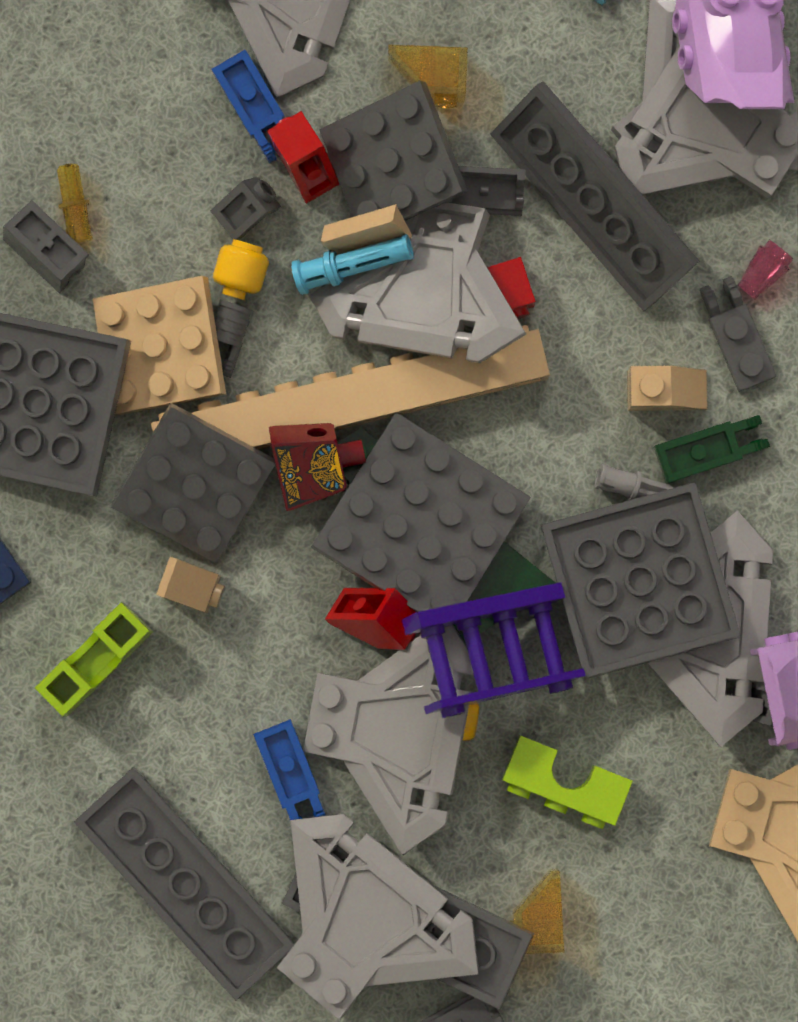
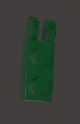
(706, 449)

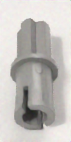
(627, 483)

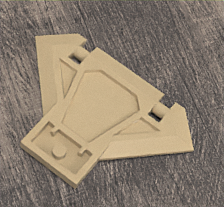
(762, 823)

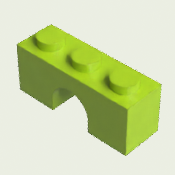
(95, 660)
(598, 797)

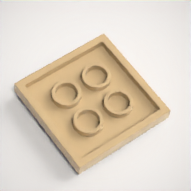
(172, 343)

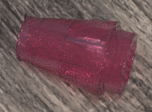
(765, 269)

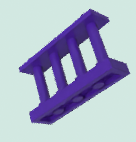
(468, 619)

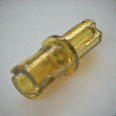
(74, 204)

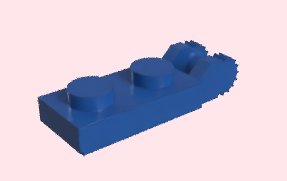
(249, 98)
(288, 768)

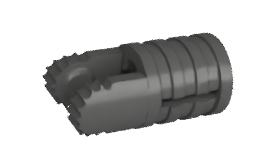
(230, 327)

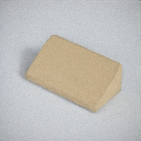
(365, 230)

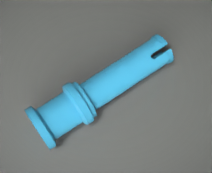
(334, 267)

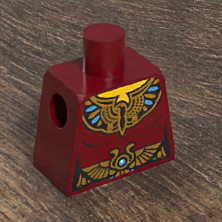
(311, 461)

